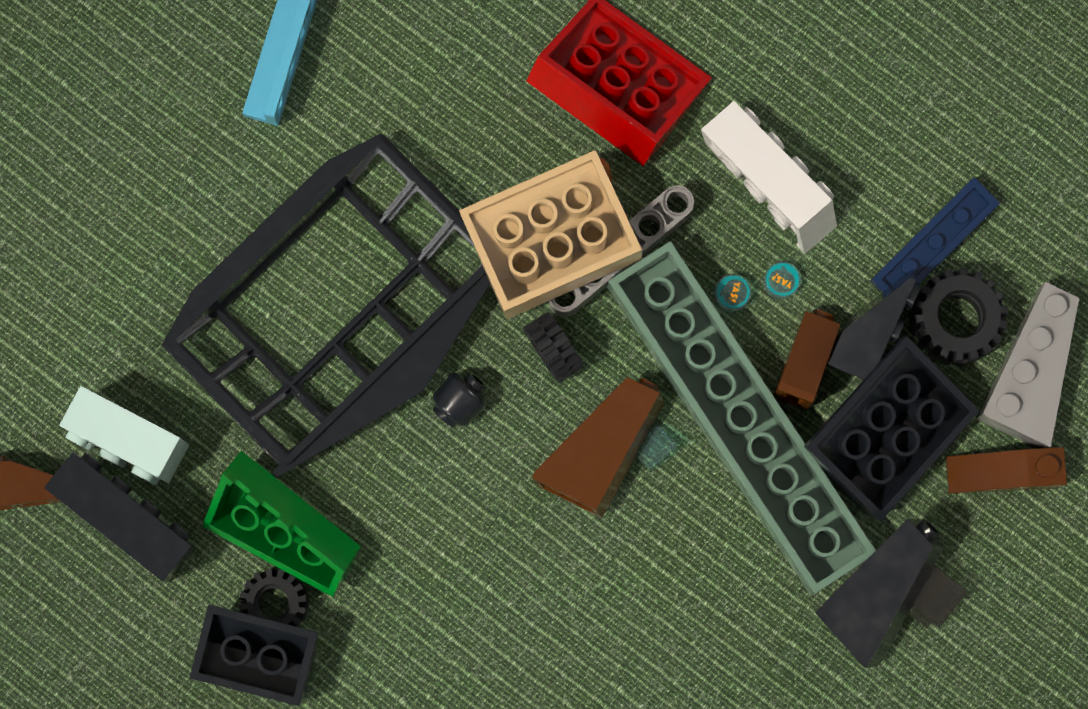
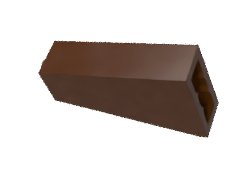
(602, 449)

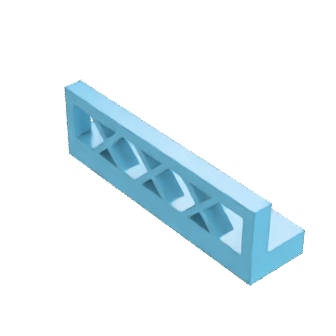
(278, 60)

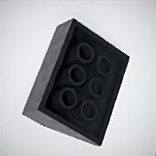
(891, 429)

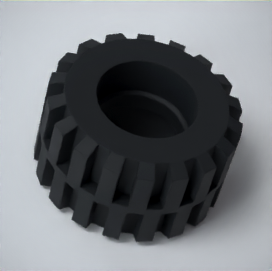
(975, 291)

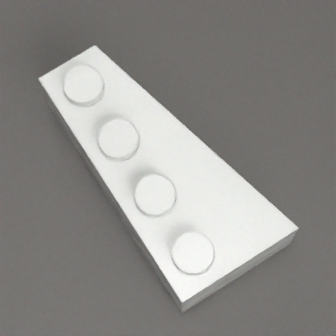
(772, 174)

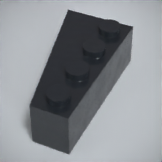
(120, 517)

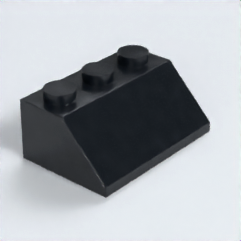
(255, 655)

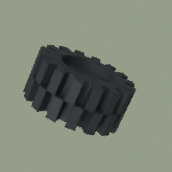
(553, 347)
(275, 580)

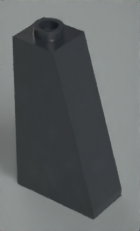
(882, 591)

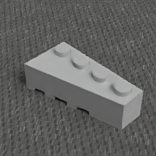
(1032, 374)

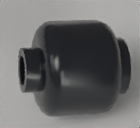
(459, 399)

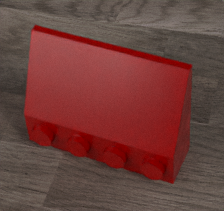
(618, 79)

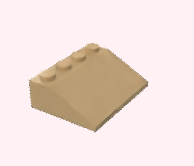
(551, 234)

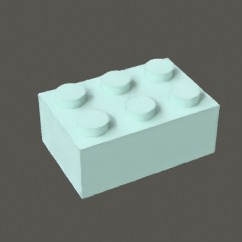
(123, 437)

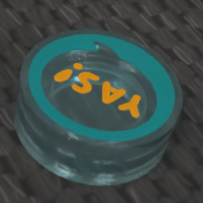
(782, 280)
(732, 292)

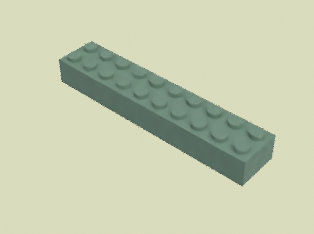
(740, 418)

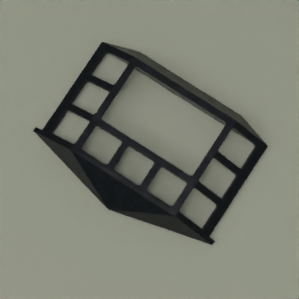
(398, 376)

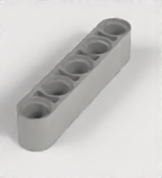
(667, 223)

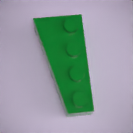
(279, 526)

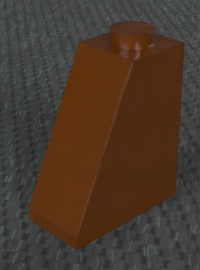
(807, 359)

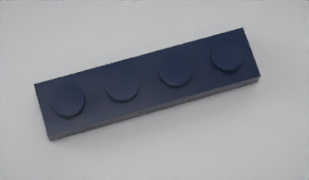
(938, 235)

